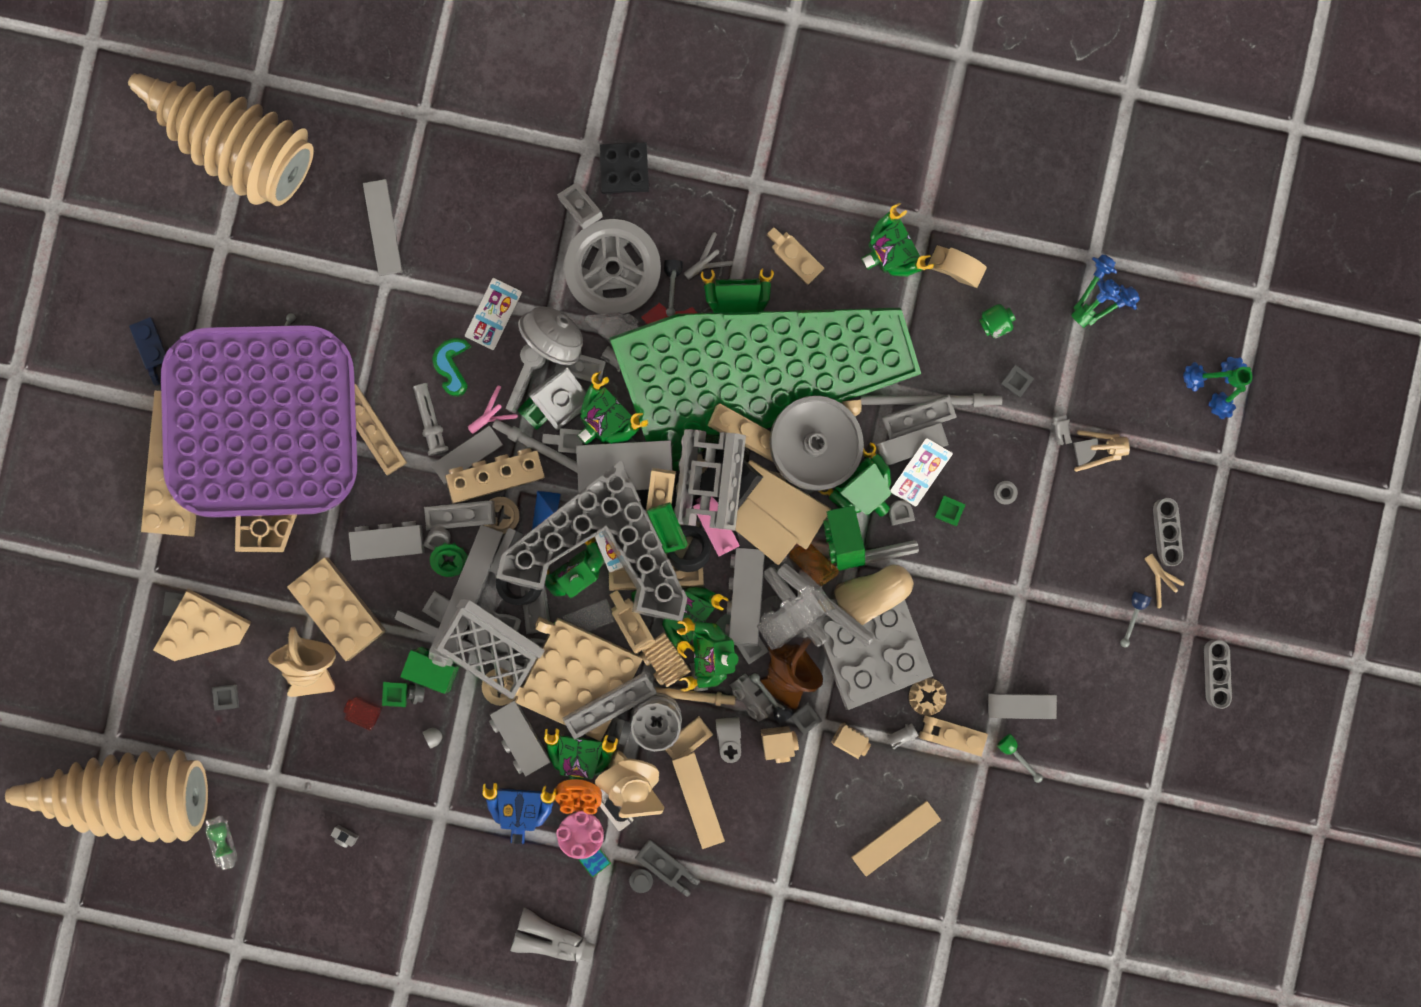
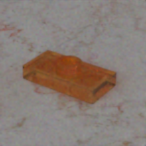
(814, 564)

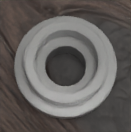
(1012, 492)

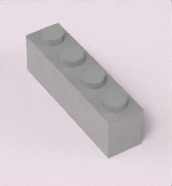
(746, 597)

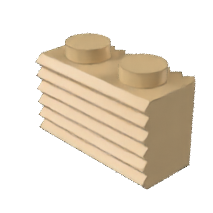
(665, 660)
(851, 741)

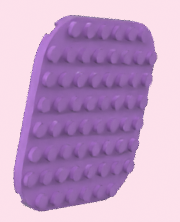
(258, 421)

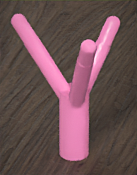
(487, 416)

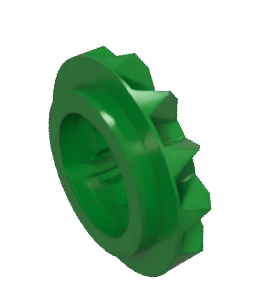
(448, 568)

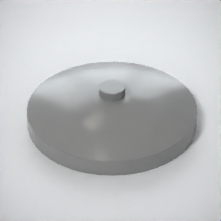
(816, 443)

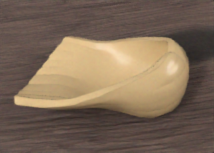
(875, 593)

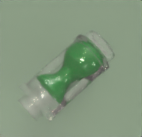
(217, 831)

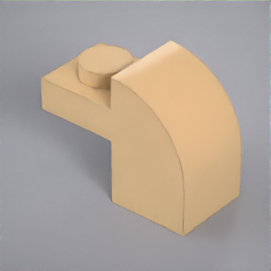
(958, 265)

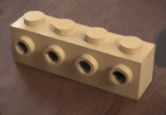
(495, 476)
(779, 743)

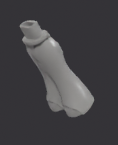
(564, 943)

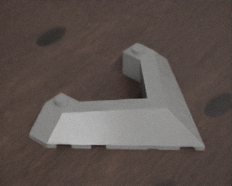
(615, 510)

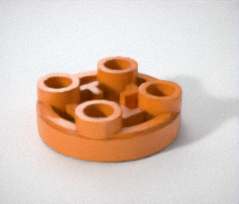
(578, 796)

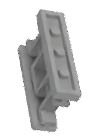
(726, 479)

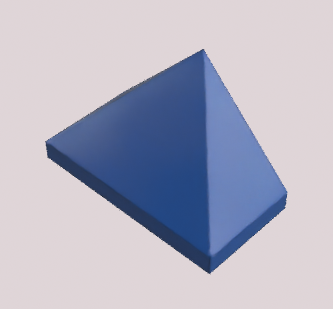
(546, 505)

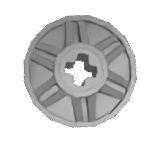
(656, 734)

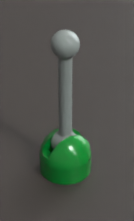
(1009, 746)

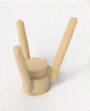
(1116, 446)

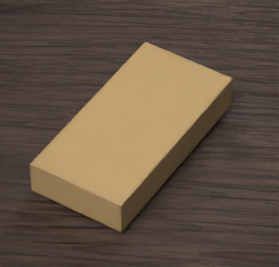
(690, 738)

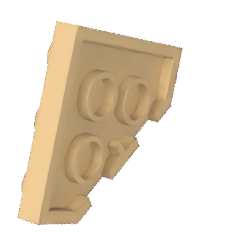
(200, 628)

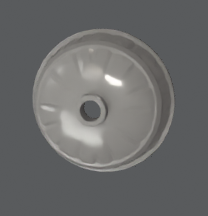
(552, 335)

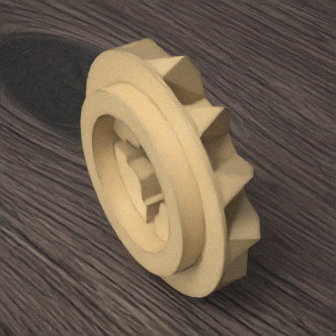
(510, 510)
(491, 693)
(916, 696)

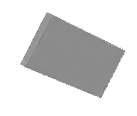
(636, 457)

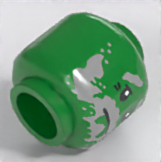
(997, 321)

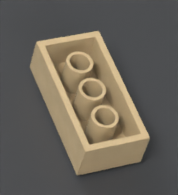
(336, 608)

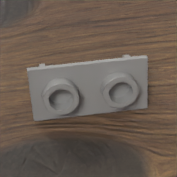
(744, 690)

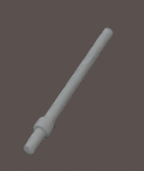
(976, 400)
(515, 434)

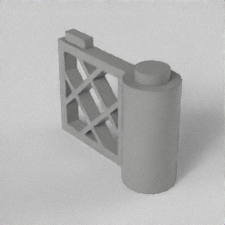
(532, 362)

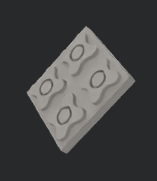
(882, 667)

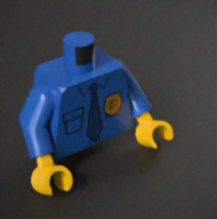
(519, 809)

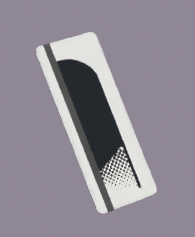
(613, 812)

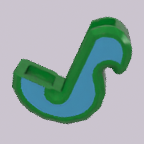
(445, 366)

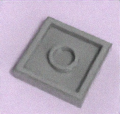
(559, 397)

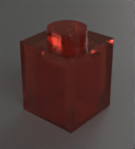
(362, 712)

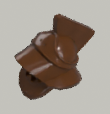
(792, 673)

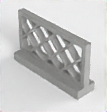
(499, 630)

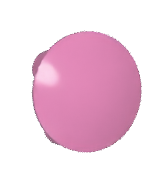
(580, 835)

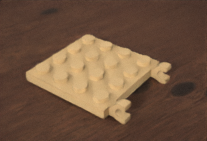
(573, 672)

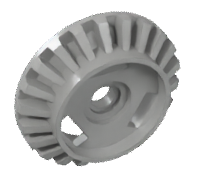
(610, 238)

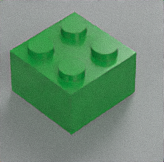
(844, 538)
(426, 673)

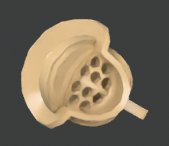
(305, 665)
(630, 786)

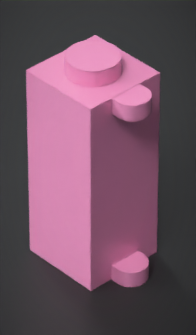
(721, 539)

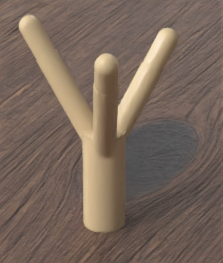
(1159, 572)

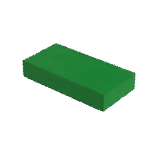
(667, 527)

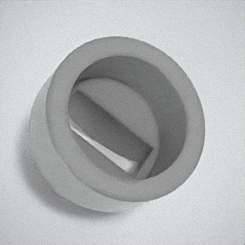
(432, 736)

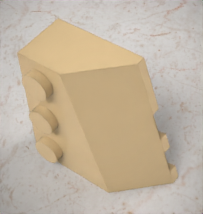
(263, 533)

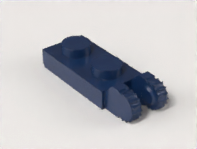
(149, 346)

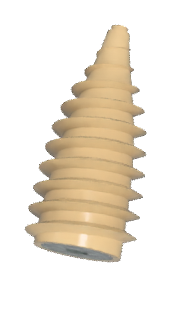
(230, 140)
(123, 798)

